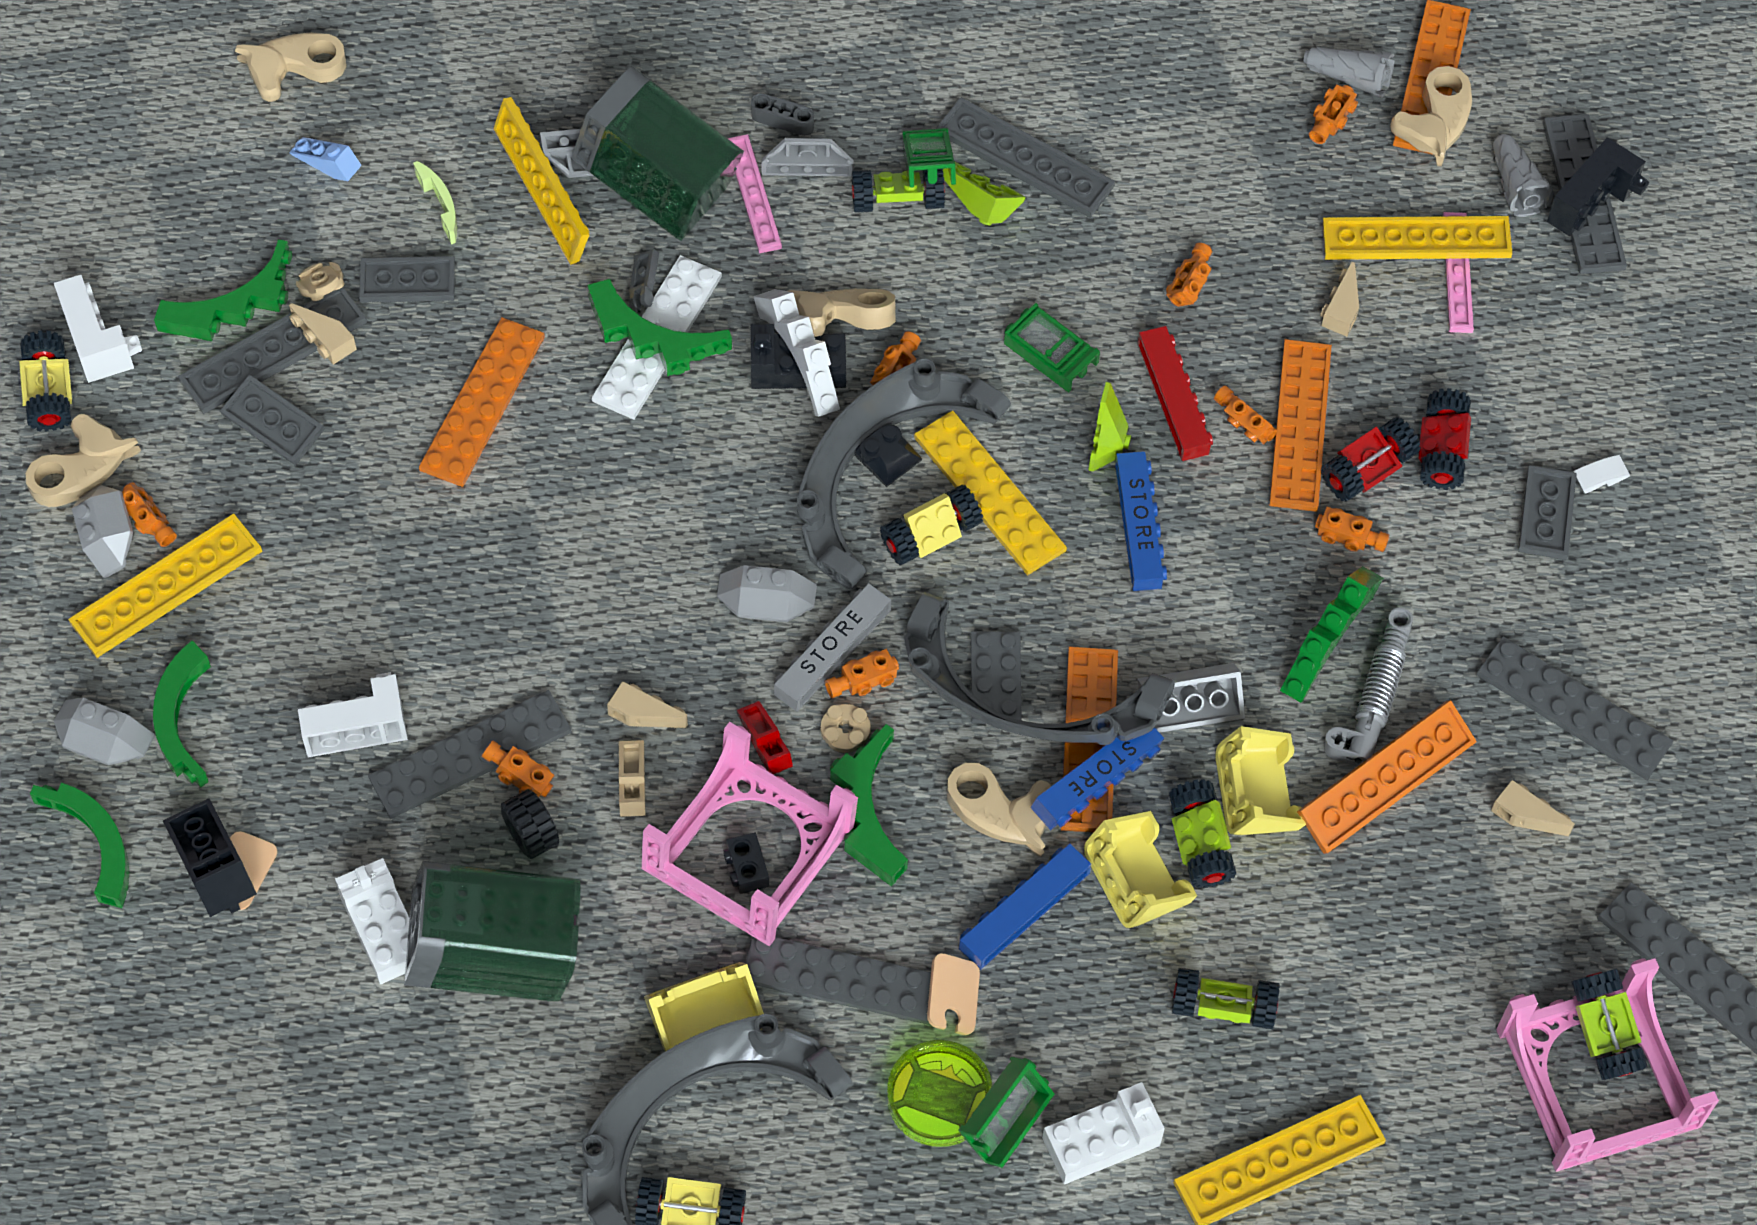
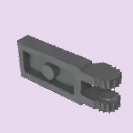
(643, 280)

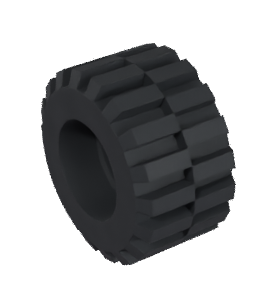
(530, 823)

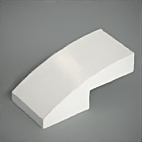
(1602, 472)

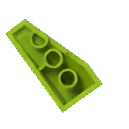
(982, 198)
(1110, 431)

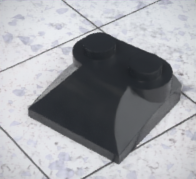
(887, 454)

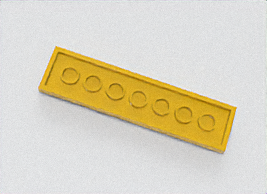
(541, 181)
(1417, 237)
(1002, 503)
(165, 585)
(1279, 1161)

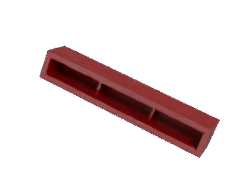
(1174, 393)

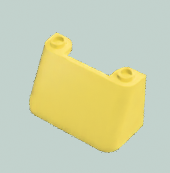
(1255, 782)
(1133, 871)
(703, 1004)

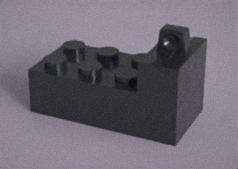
(1605, 172)
(775, 366)
(210, 858)

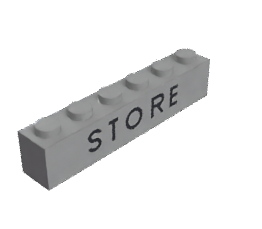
(832, 647)

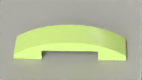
(429, 181)

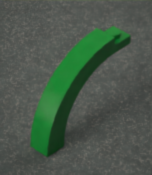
(171, 690)
(114, 873)

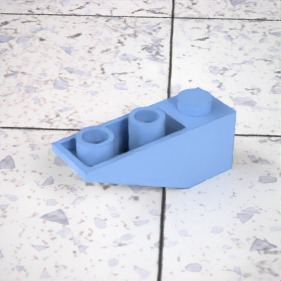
(328, 157)

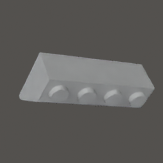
(1202, 697)

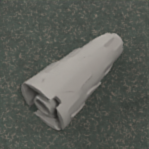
(1359, 69)
(1521, 179)

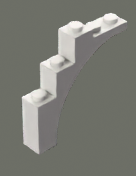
(811, 355)

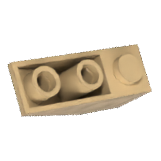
(1344, 304)
(328, 334)
(640, 709)
(1527, 811)

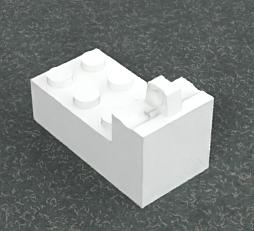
(99, 349)
(355, 722)
(377, 917)
(1104, 1134)

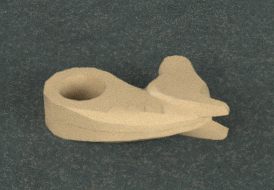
(292, 53)
(1445, 116)
(858, 307)
(98, 457)
(993, 811)

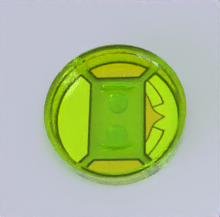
(936, 1091)

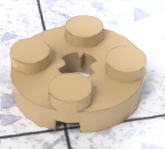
(320, 280)
(845, 714)

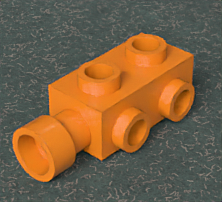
(1330, 116)
(1190, 277)
(897, 357)
(1242, 415)
(146, 513)
(1349, 530)
(872, 674)
(524, 773)

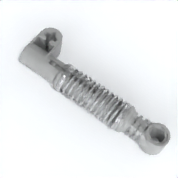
(1372, 713)

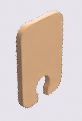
(256, 857)
(953, 987)

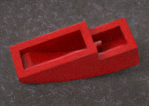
(765, 738)

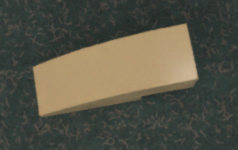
(632, 778)

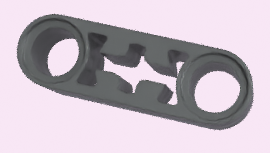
(782, 114)

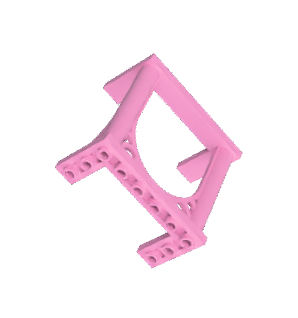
(766, 912)
(1578, 1148)

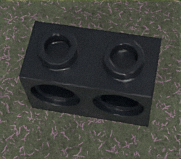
(751, 862)

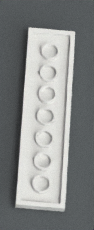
(674, 308)

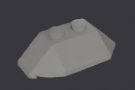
(559, 149)
(807, 158)
(104, 528)
(766, 593)
(101, 732)

